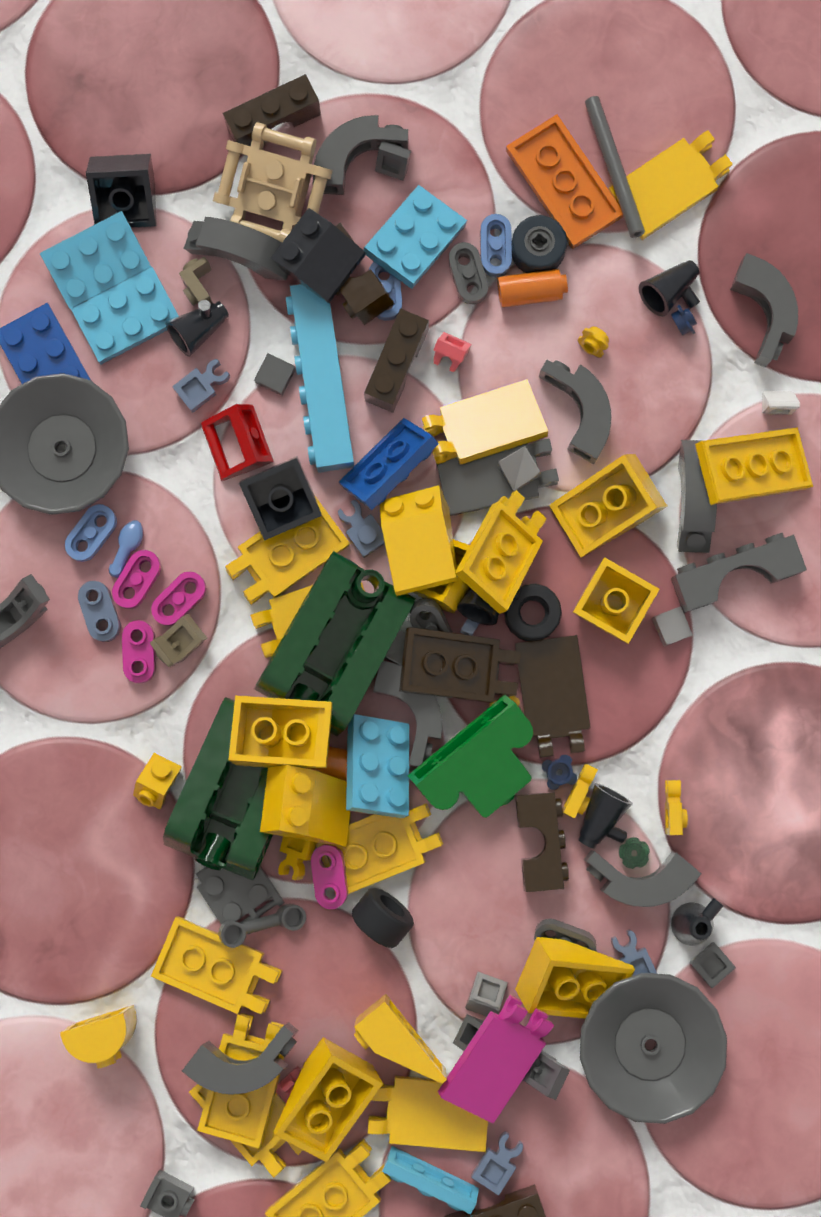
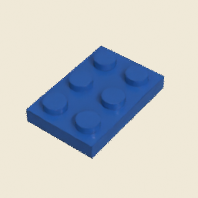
(39, 346)
(388, 463)

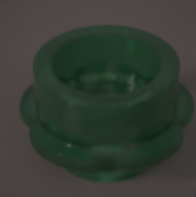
(642, 853)

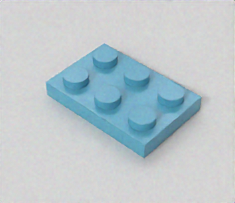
(415, 236)
(95, 260)
(125, 315)
(377, 767)

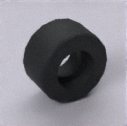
(551, 620)
(382, 917)

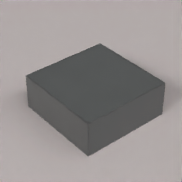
(392, 160)
(275, 374)
(712, 965)

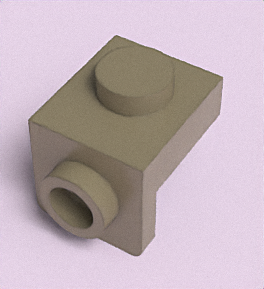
(191, 273)
(178, 641)

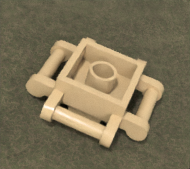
(271, 182)

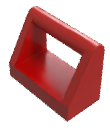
(249, 438)

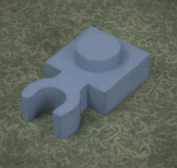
(197, 388)
(365, 532)
(638, 958)
(495, 1167)

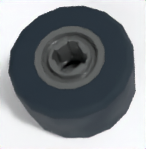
(536, 256)

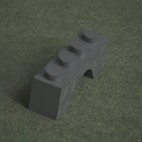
(774, 560)

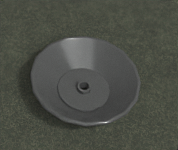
(55, 412)
(661, 1081)

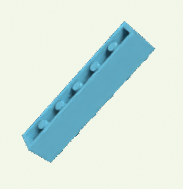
(322, 380)

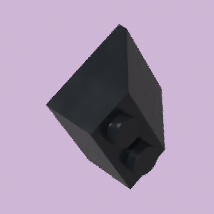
(122, 185)
(318, 255)
(280, 498)

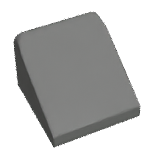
(672, 626)
(486, 994)

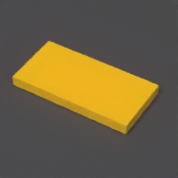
(753, 465)

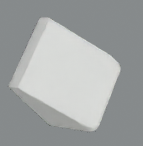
(779, 402)

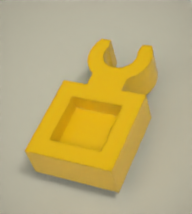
(577, 799)
(675, 816)
(296, 851)

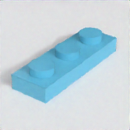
(430, 1180)

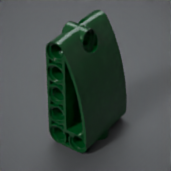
(336, 640)
(221, 807)

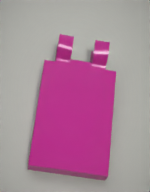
(496, 1060)

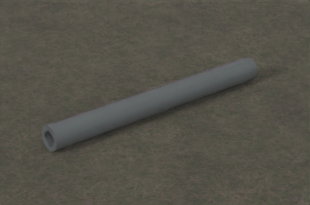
(614, 167)

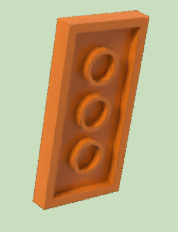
(564, 181)

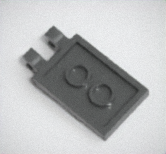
(482, 483)

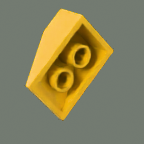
(608, 504)
(418, 540)
(280, 732)
(305, 806)
(567, 977)
(393, 1037)
(327, 1099)

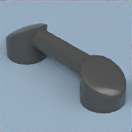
(288, 916)

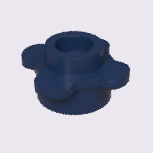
(684, 320)
(551, 768)

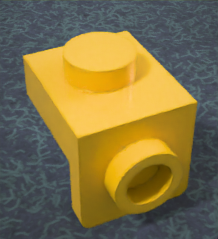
(156, 781)

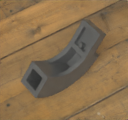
(349, 142)
(235, 243)
(777, 299)
(592, 404)
(697, 514)
(21, 609)
(423, 706)
(660, 887)
(545, 1073)
(227, 1075)

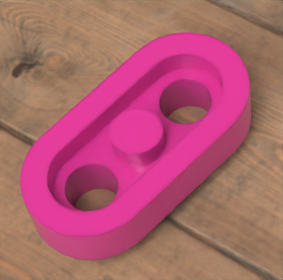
(134, 578)
(177, 596)
(138, 651)
(330, 876)

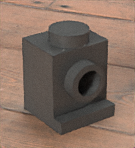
(163, 1185)

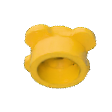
(594, 341)

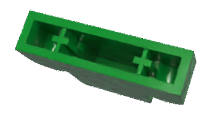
(479, 762)

